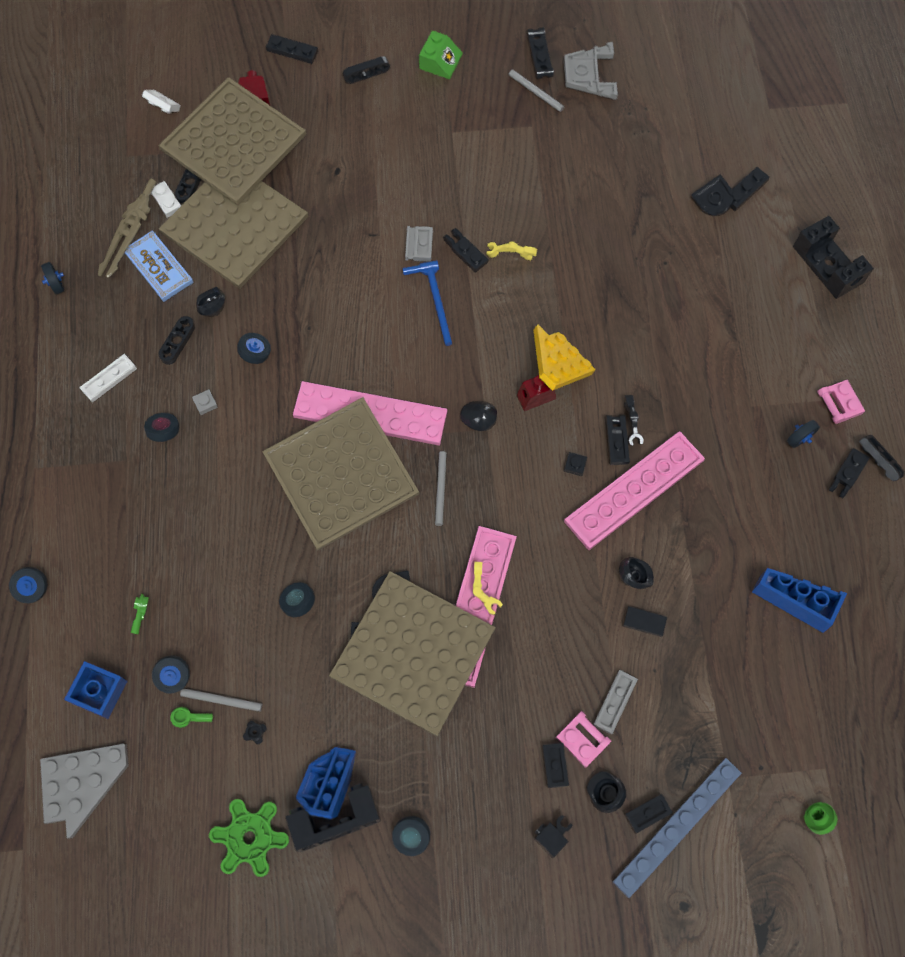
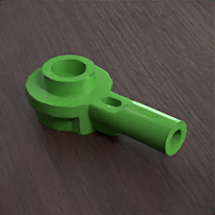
(141, 606)
(182, 717)

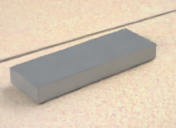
(615, 702)

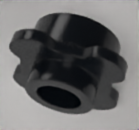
(252, 726)

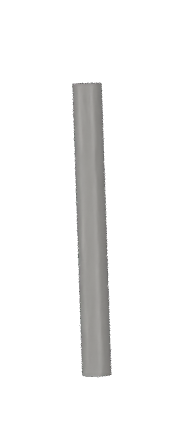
(536, 90)
(440, 488)
(221, 699)

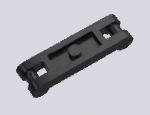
(540, 53)

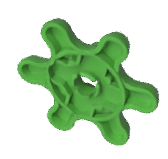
(234, 834)

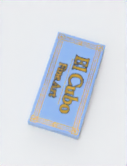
(158, 266)

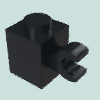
(552, 838)

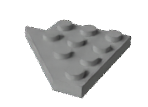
(78, 783)

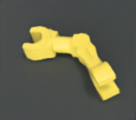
(526, 252)
(478, 592)

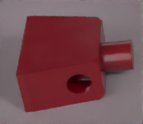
(255, 85)
(536, 392)

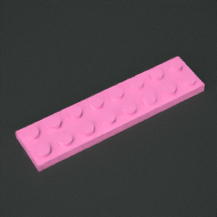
(395, 416)
(634, 490)
(494, 552)

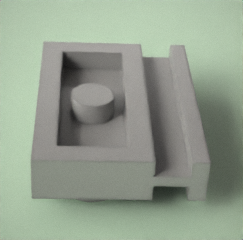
(419, 243)

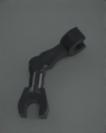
(633, 417)

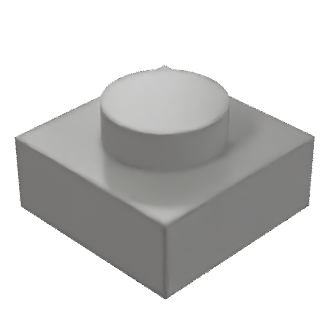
(204, 402)

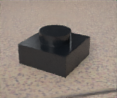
(575, 464)

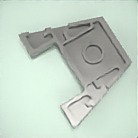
(582, 71)

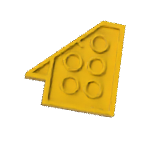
(558, 360)

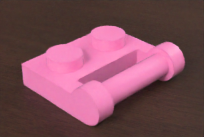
(846, 400)
(578, 744)

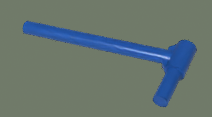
(430, 269)

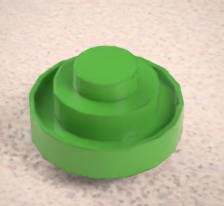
(820, 818)

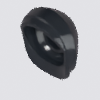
(211, 302)
(479, 415)
(636, 573)
(606, 792)

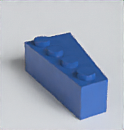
(801, 599)

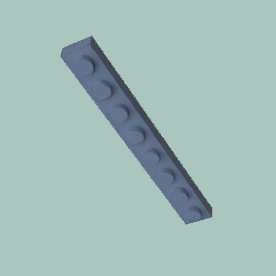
(676, 828)

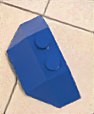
(327, 783)

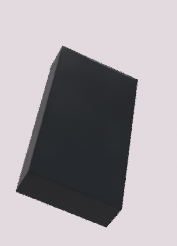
(645, 621)

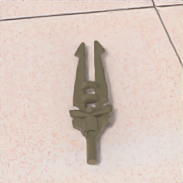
(133, 215)

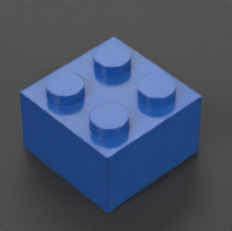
(96, 690)

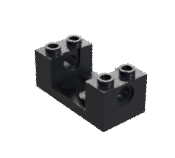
(817, 244)
(303, 827)

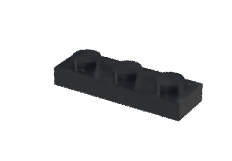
(291, 49)
(748, 187)

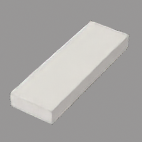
(108, 378)

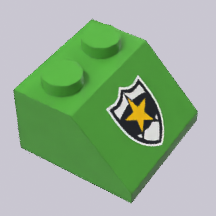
(439, 55)

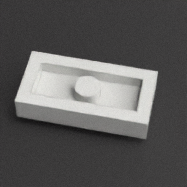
(157, 99)
(165, 199)

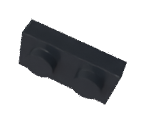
(555, 765)
(648, 813)

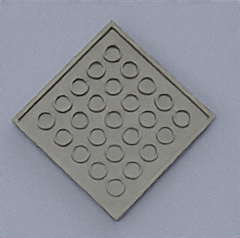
(232, 140)
(232, 236)
(340, 473)
(412, 653)

